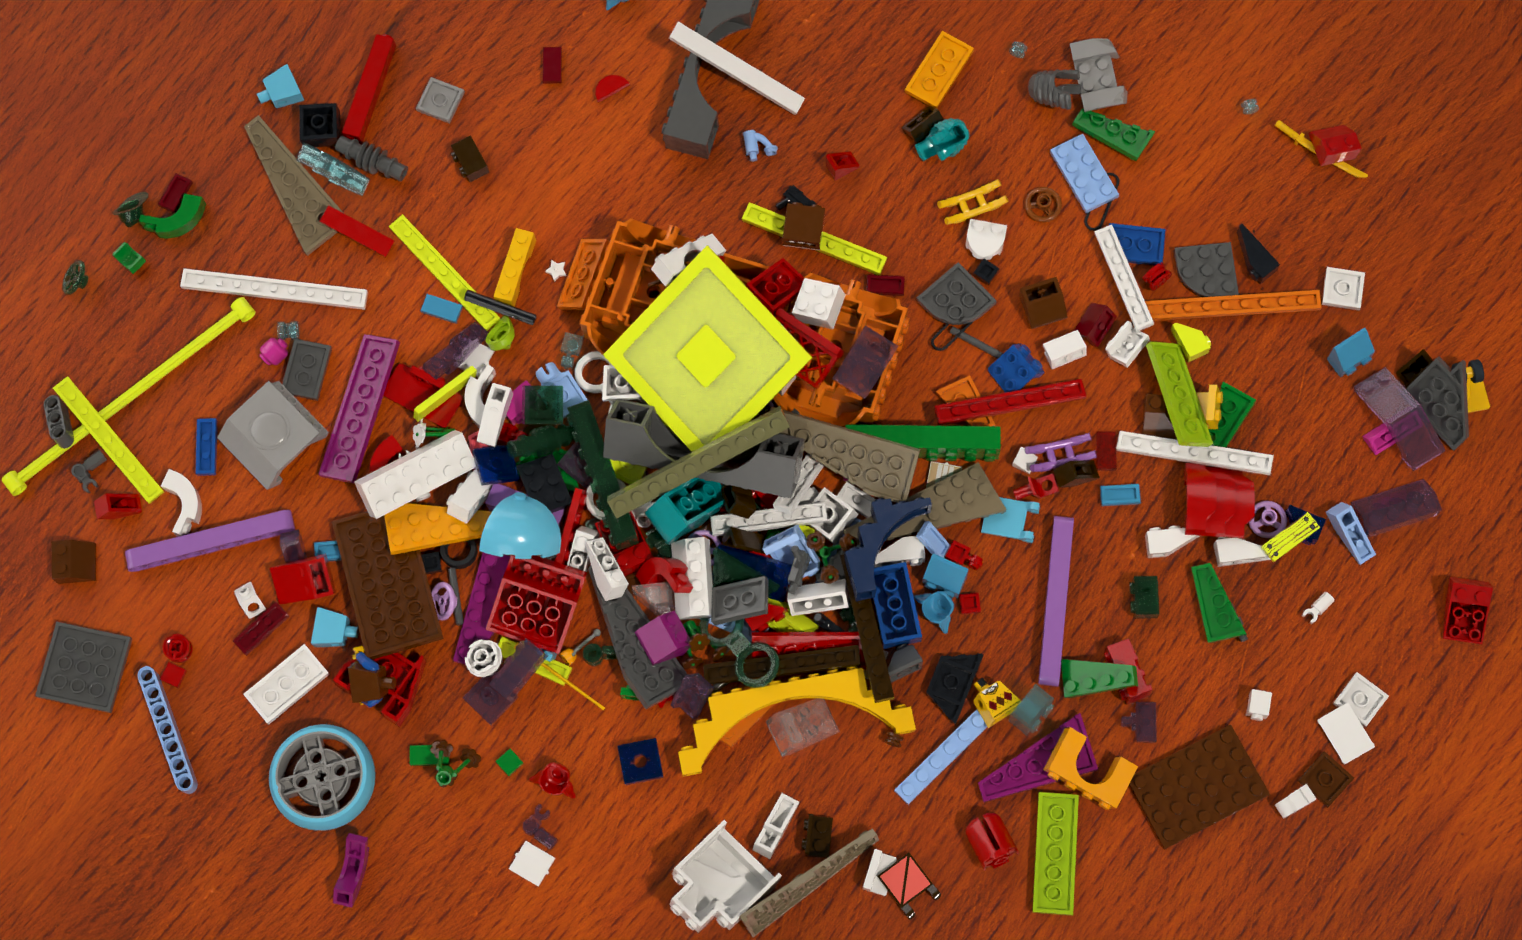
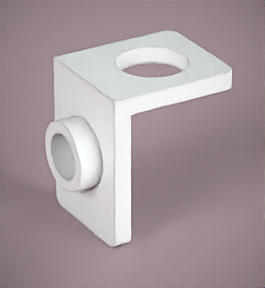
(246, 595)

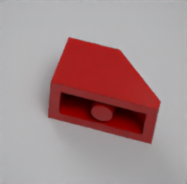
(117, 505)

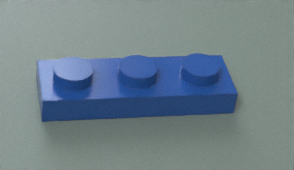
(206, 447)

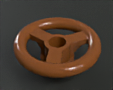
(1044, 197)

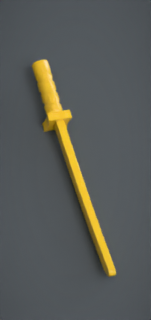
(1299, 139)
(569, 683)

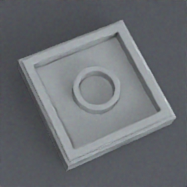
(440, 100)

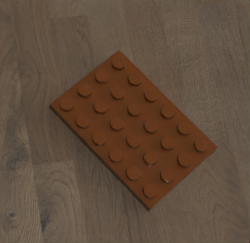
(1198, 787)

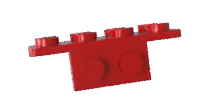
(413, 386)

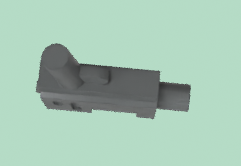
(800, 564)

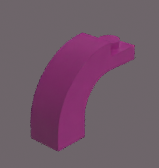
(353, 870)

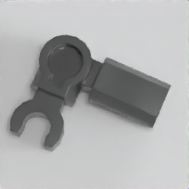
(81, 472)

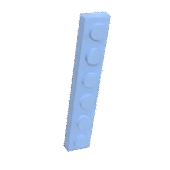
(941, 757)

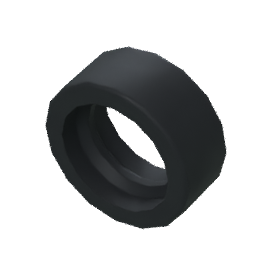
(465, 562)

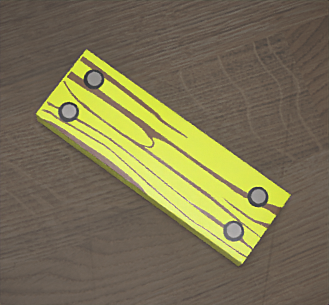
(1290, 537)

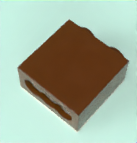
(803, 226)

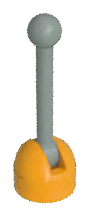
(569, 655)

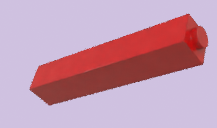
(369, 87)

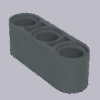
(58, 421)

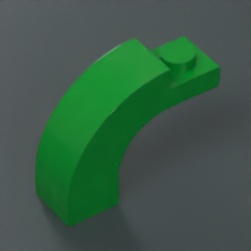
(181, 222)

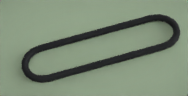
(1106, 211)
(934, 337)

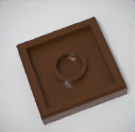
(1326, 779)

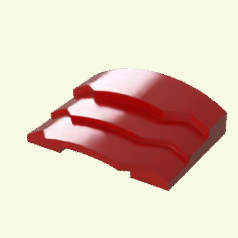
(1217, 501)

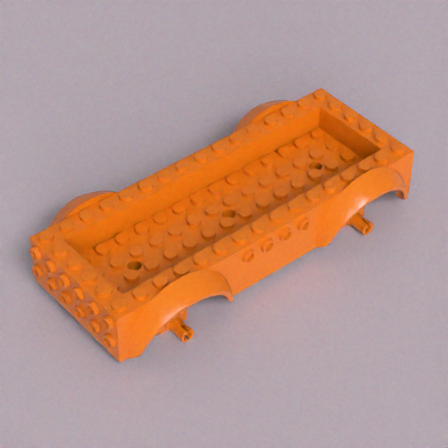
(623, 295)

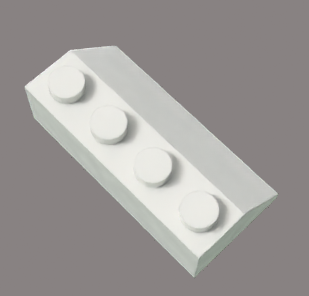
(616, 386)
(697, 557)

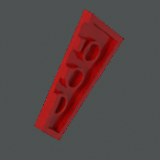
(572, 521)

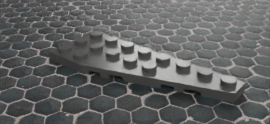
(647, 681)

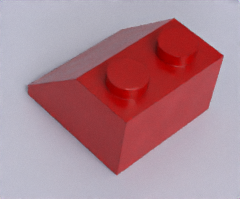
(1335, 144)

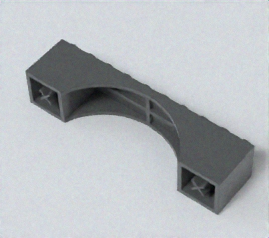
(691, 119)
(641, 438)

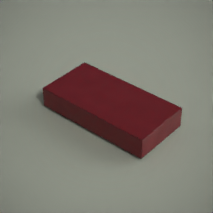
(552, 65)
(174, 193)
(886, 285)

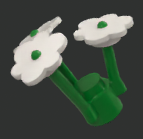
(420, 432)

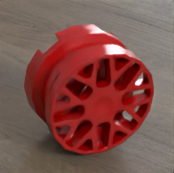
(1157, 276)
(177, 648)

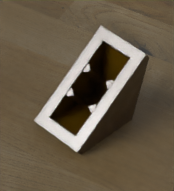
(1414, 367)

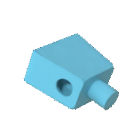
(281, 88)
(332, 629)

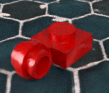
(509, 433)
(960, 553)

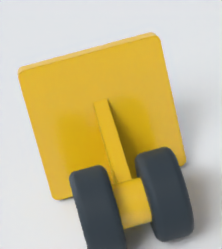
(1476, 392)

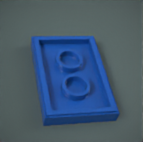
(1141, 243)

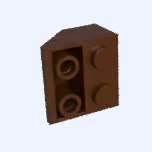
(1043, 302)

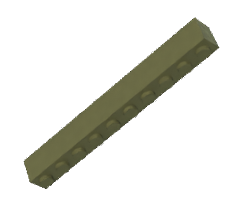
(698, 462)

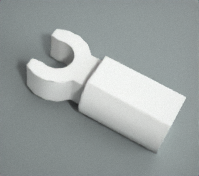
(1319, 606)

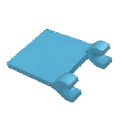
(1011, 522)

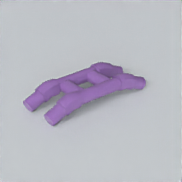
(1067, 445)

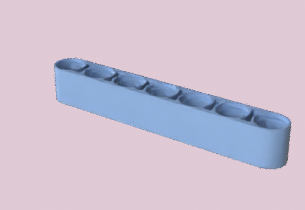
(163, 721)

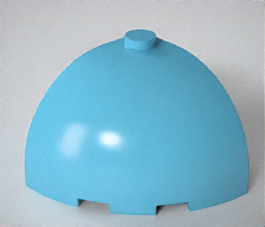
(521, 529)

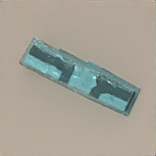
(332, 168)

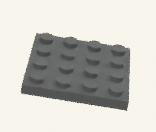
(83, 667)

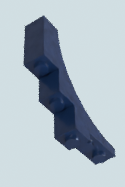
(871, 536)

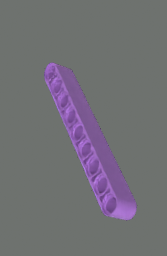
(209, 540)
(1056, 601)

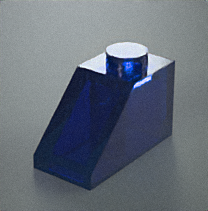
(1294, 513)

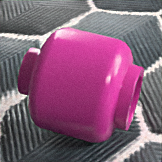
(273, 351)

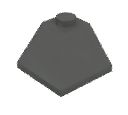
(904, 662)

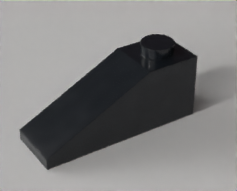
(1257, 259)

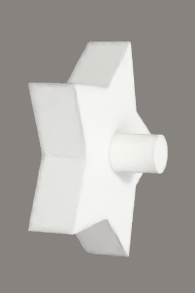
(556, 270)

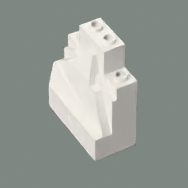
(719, 882)

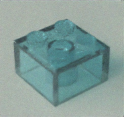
(1031, 710)

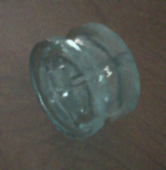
(1018, 49)
(1249, 106)

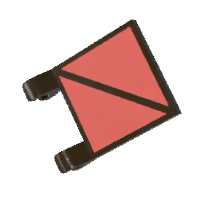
(907, 881)

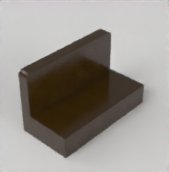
(922, 124)
(744, 540)

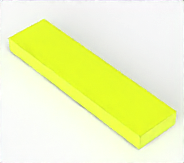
(444, 393)
(507, 649)

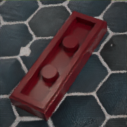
(261, 628)

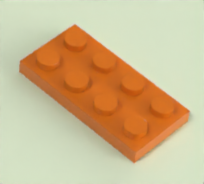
(582, 274)

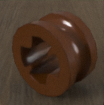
(894, 739)

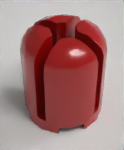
(982, 845)

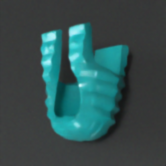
(944, 140)

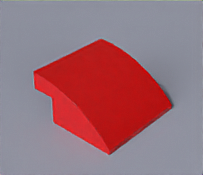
(536, 601)

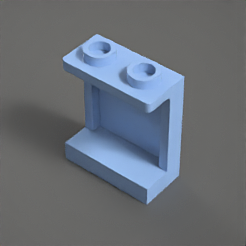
(780, 548)

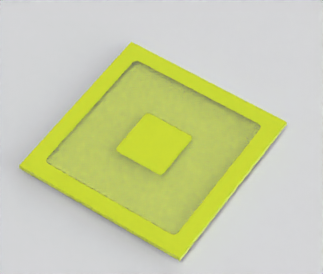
(707, 353)

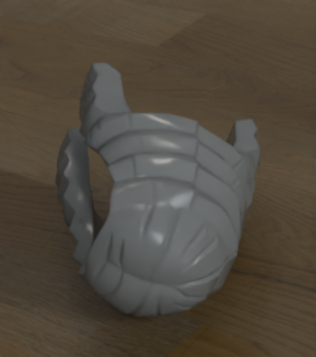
(1043, 88)

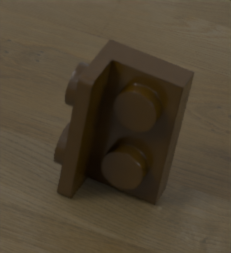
(818, 836)

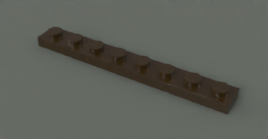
(870, 644)
(789, 664)

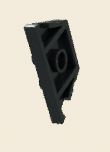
(953, 682)

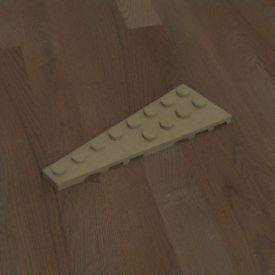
(953, 500)

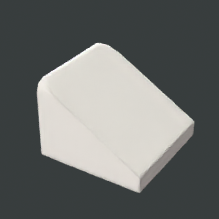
(1024, 461)

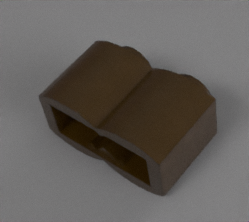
(738, 501)

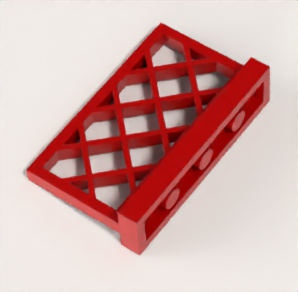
(812, 338)

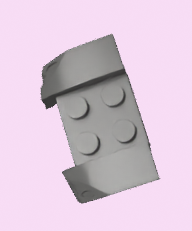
(1097, 74)

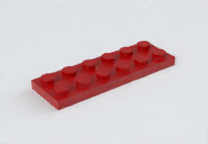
(806, 641)

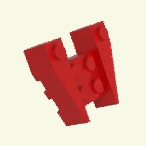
(407, 682)

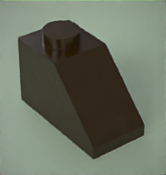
(1076, 473)

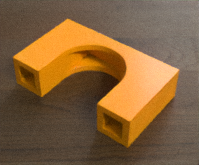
(1063, 766)

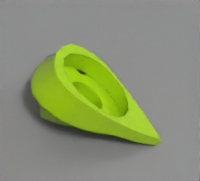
(501, 335)

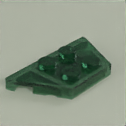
(731, 570)

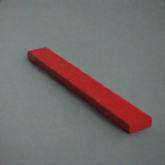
(1009, 402)

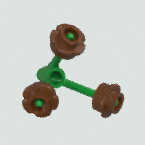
(816, 542)

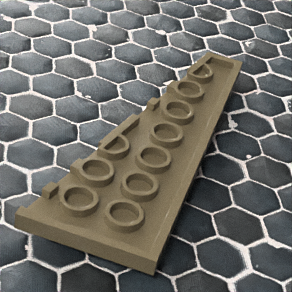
(295, 187)
(785, 898)

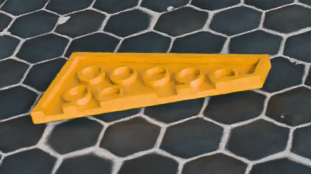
(429, 526)

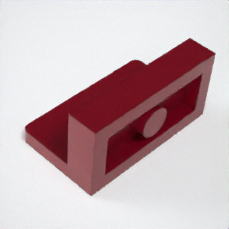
(1096, 323)

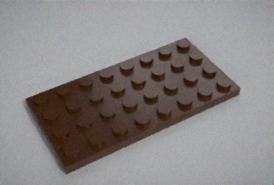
(386, 589)

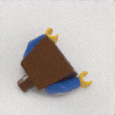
(368, 679)

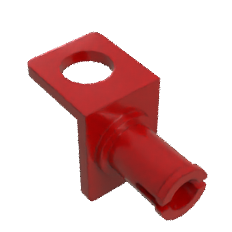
(1035, 488)

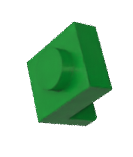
(129, 258)

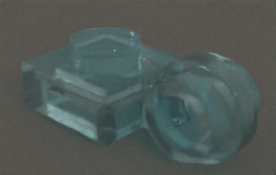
(572, 346)

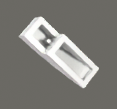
(775, 826)

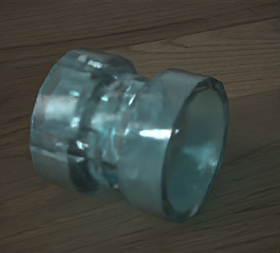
(288, 330)

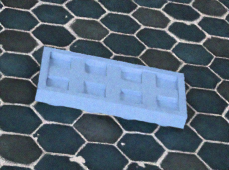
(1084, 173)

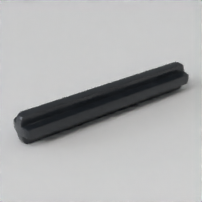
(500, 307)

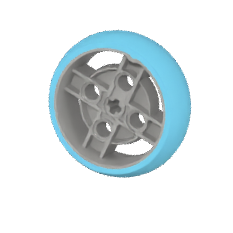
(288, 787)

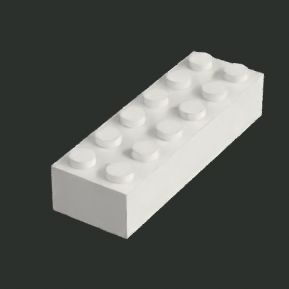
(415, 474)

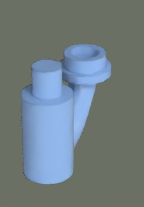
(751, 145)

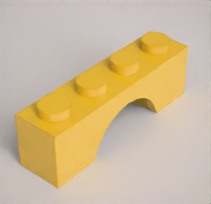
(510, 278)

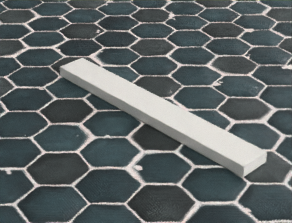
(736, 68)
(1210, 456)

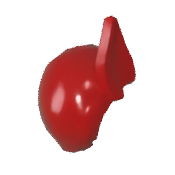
(554, 780)

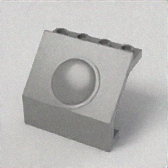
(270, 432)

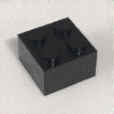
(320, 124)

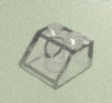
(656, 597)

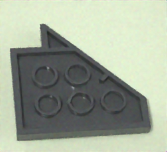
(1444, 400)

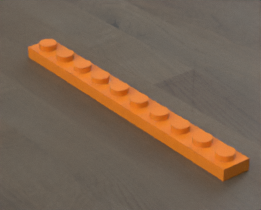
(1234, 305)

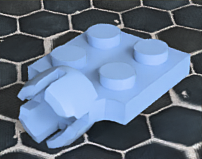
(571, 391)

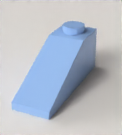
(1351, 532)

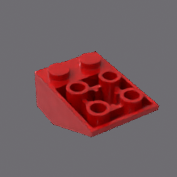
(629, 558)
(303, 579)
(1466, 610)

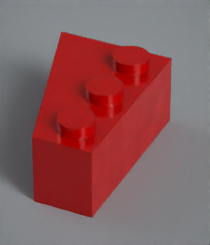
(1124, 654)

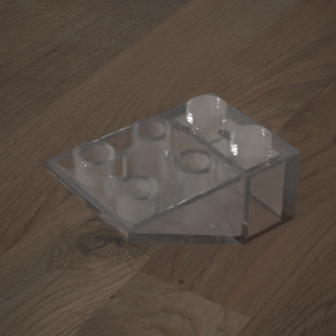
(801, 726)

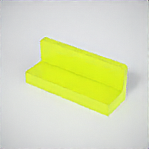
(790, 623)

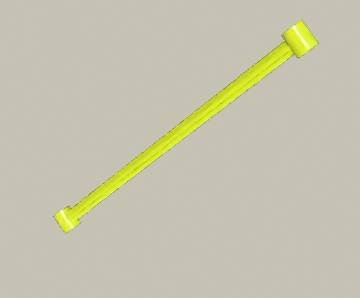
(241, 310)

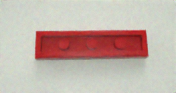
(357, 231)

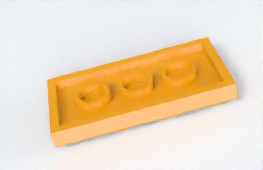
(939, 70)

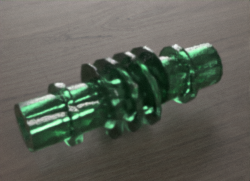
(541, 441)

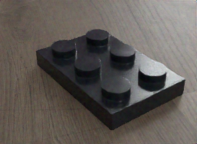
(545, 483)

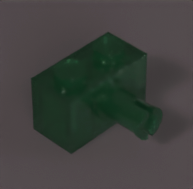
(1145, 597)

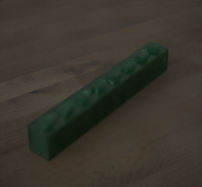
(601, 471)

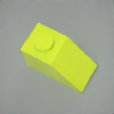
(1191, 341)

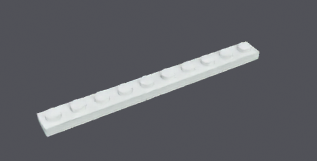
(274, 289)

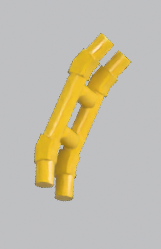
(978, 193)

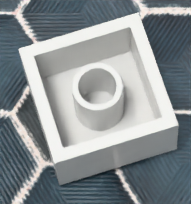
(818, 303)
(839, 516)

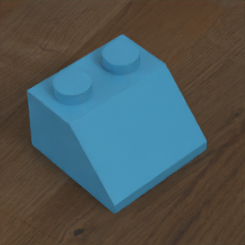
(1351, 353)
(945, 576)

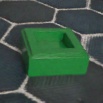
(509, 762)

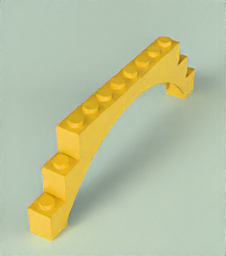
(838, 686)

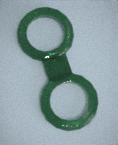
(742, 648)

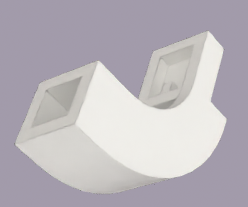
(474, 393)
(190, 498)

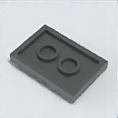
(306, 369)
(739, 600)

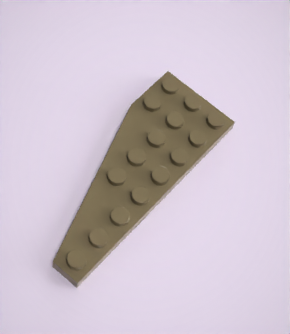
(870, 462)

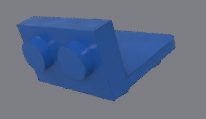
(1015, 368)

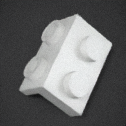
(1126, 344)

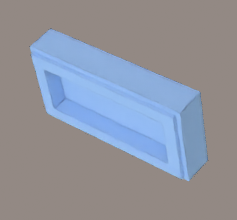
(933, 540)

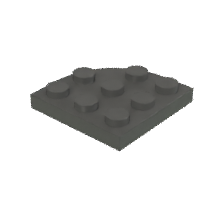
(1207, 269)
(956, 297)

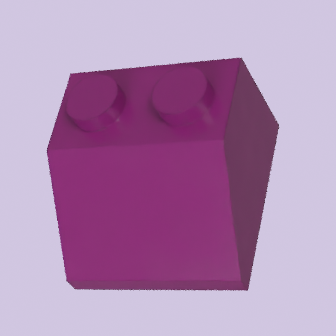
(664, 638)

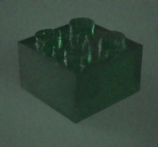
(542, 404)

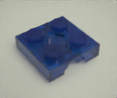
(630, 752)

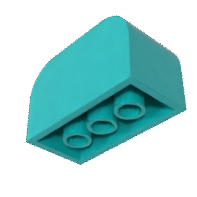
(685, 508)

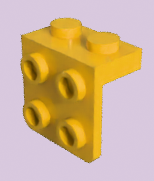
(1210, 405)

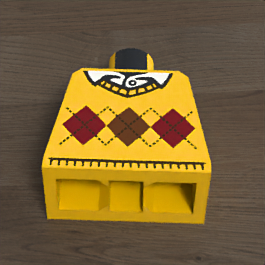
(994, 701)

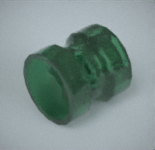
(593, 658)

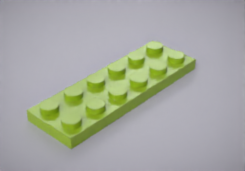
(1179, 394)
(1055, 853)

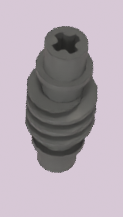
(371, 160)

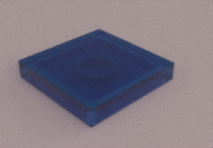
(495, 465)

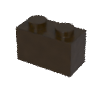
(469, 158)

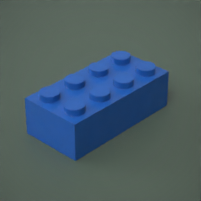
(895, 606)

